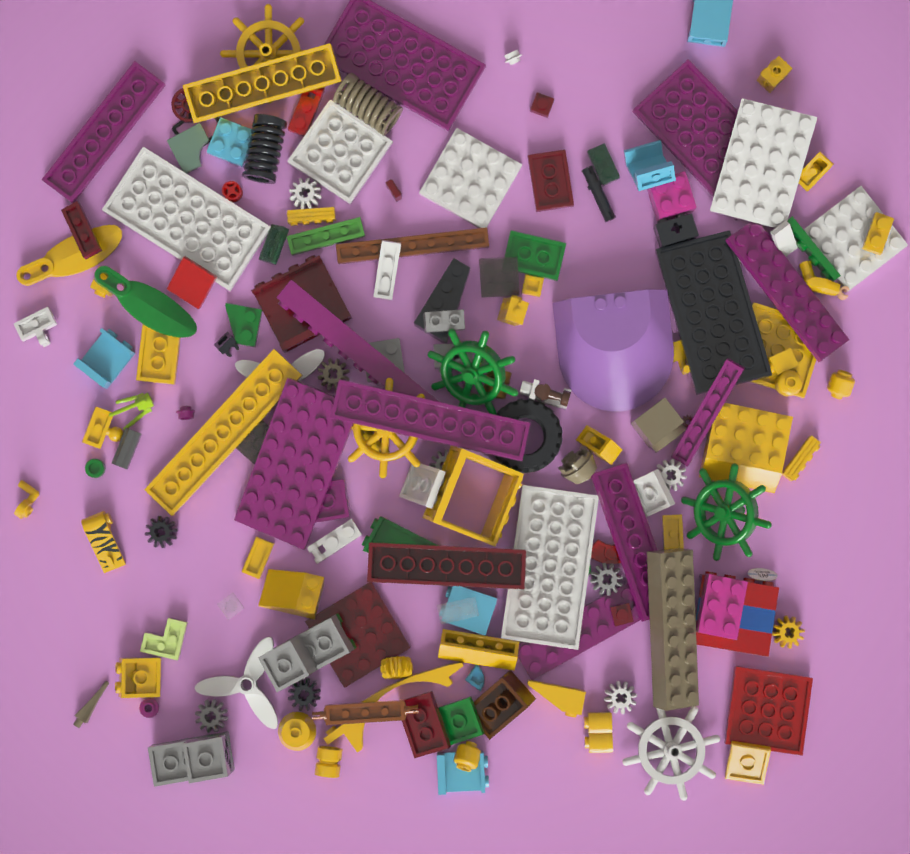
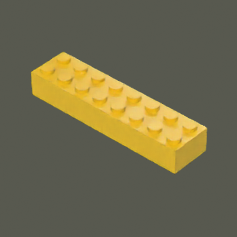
(262, 83)

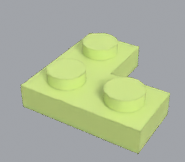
(167, 645)

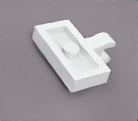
(36, 325)

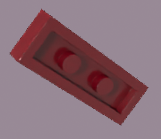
(81, 230)

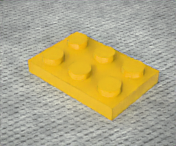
(157, 357)

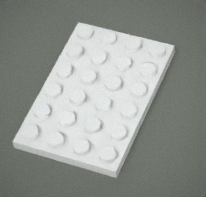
(763, 163)

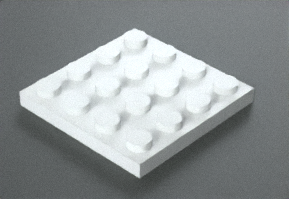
(340, 151)
(470, 179)
(842, 235)

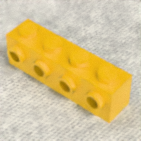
(478, 649)

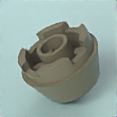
(578, 466)

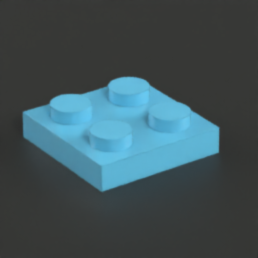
(230, 142)

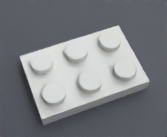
(422, 485)

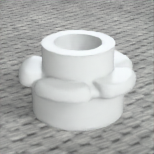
(513, 57)

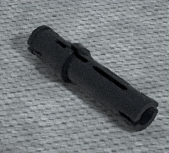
(598, 193)

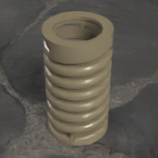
(368, 100)

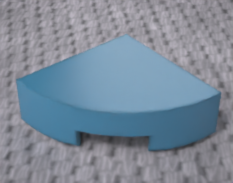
(476, 678)

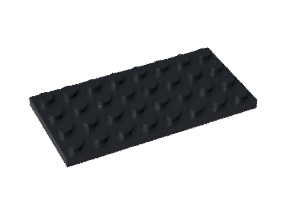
(712, 309)

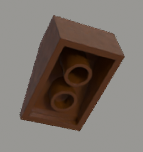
(502, 703)

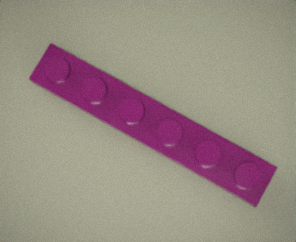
(708, 412)

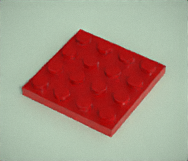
(769, 709)

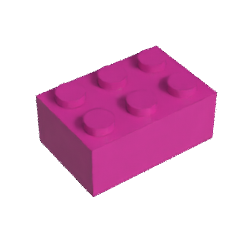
(721, 606)

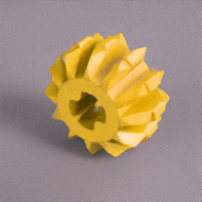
(795, 631)
(396, 667)

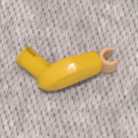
(819, 284)

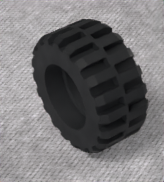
(551, 431)

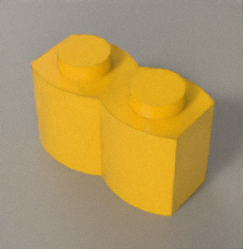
(599, 732)

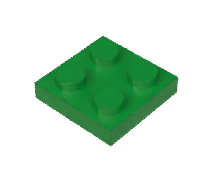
(461, 720)

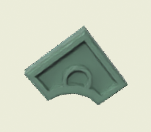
(188, 147)

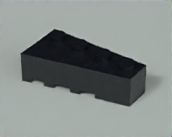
(446, 296)

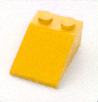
(292, 592)

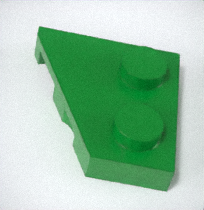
(244, 323)

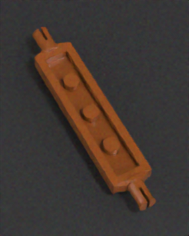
(365, 712)

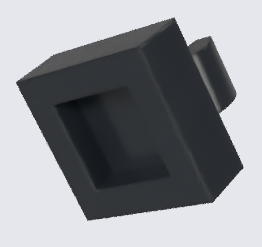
(226, 343)

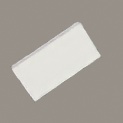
(784, 238)

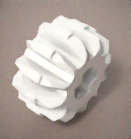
(312, 192)
(676, 474)
(627, 698)

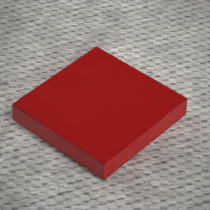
(192, 282)

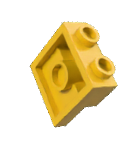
(138, 677)

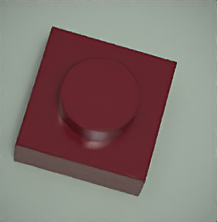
(542, 105)
(621, 614)

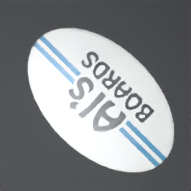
(762, 574)

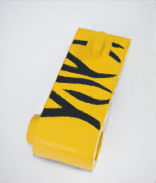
(102, 541)

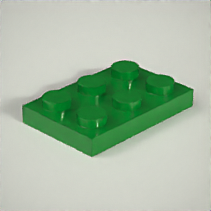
(536, 254)

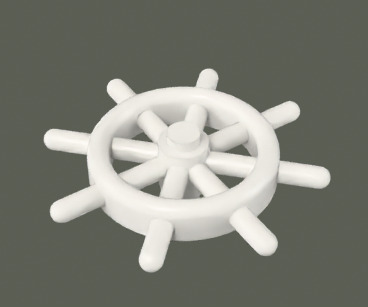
(671, 751)

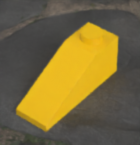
(564, 698)

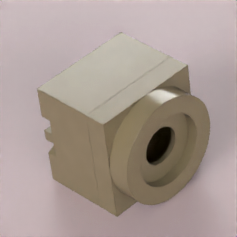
(659, 425)

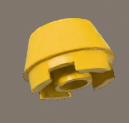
(297, 731)

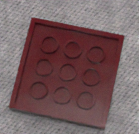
(370, 627)

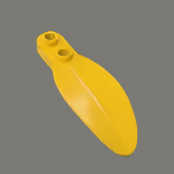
(67, 259)

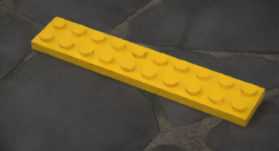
(222, 433)

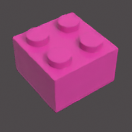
(672, 198)

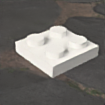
(653, 493)

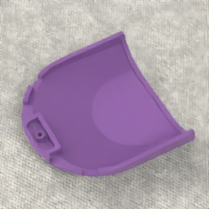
(615, 347)

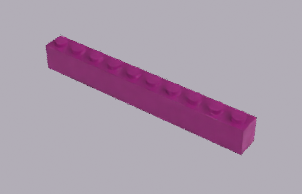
(347, 341)

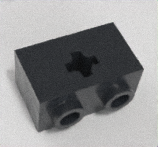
(686, 232)

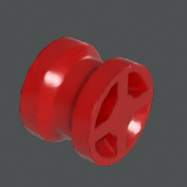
(229, 188)

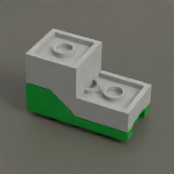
(306, 653)
(191, 759)

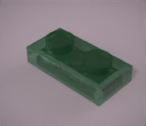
(603, 164)
(273, 244)

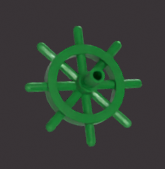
(473, 372)
(726, 512)

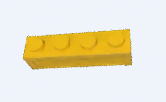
(313, 215)
(801, 457)

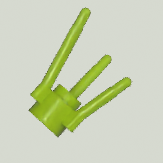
(142, 401)

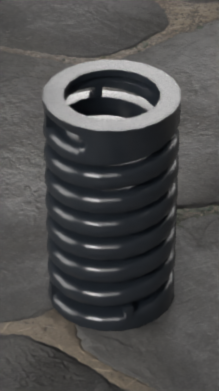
(265, 149)

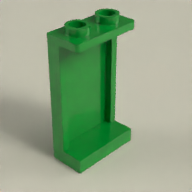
(388, 532)

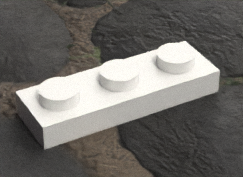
(387, 269)

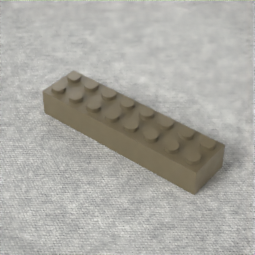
(673, 628)

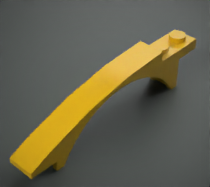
(355, 731)

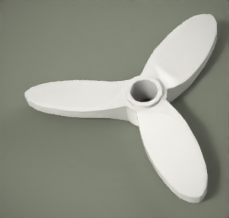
(305, 364)
(231, 685)

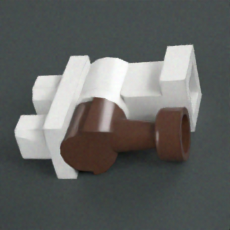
(545, 394)

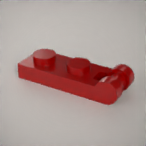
(305, 112)

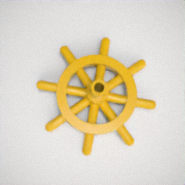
(267, 50)
(383, 456)

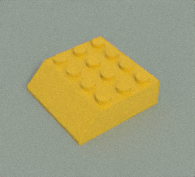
(752, 440)

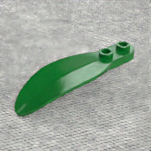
(148, 305)

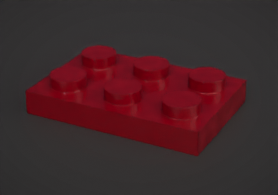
(550, 180)
(426, 729)

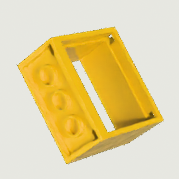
(502, 503)

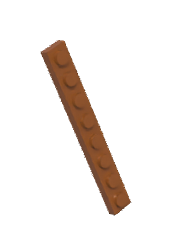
(415, 245)

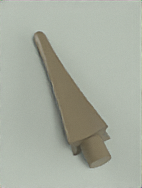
(85, 713)

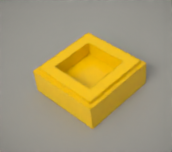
(532, 285)

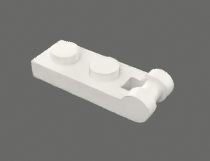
(335, 540)

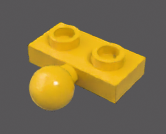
(99, 427)

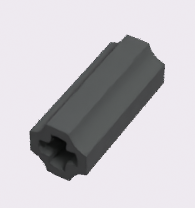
(126, 448)

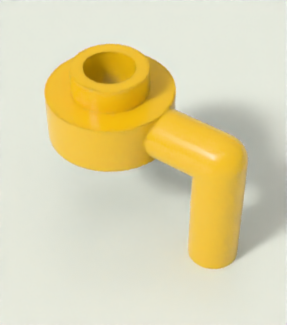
(25, 507)

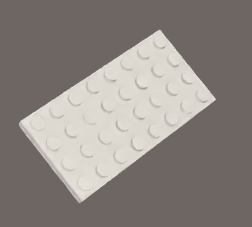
(186, 217)
(558, 543)

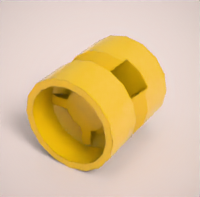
(328, 761)

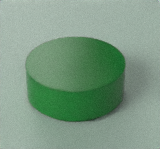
(95, 468)

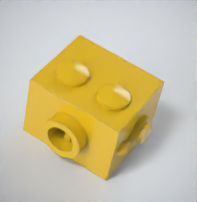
(769, 79)
(513, 310)

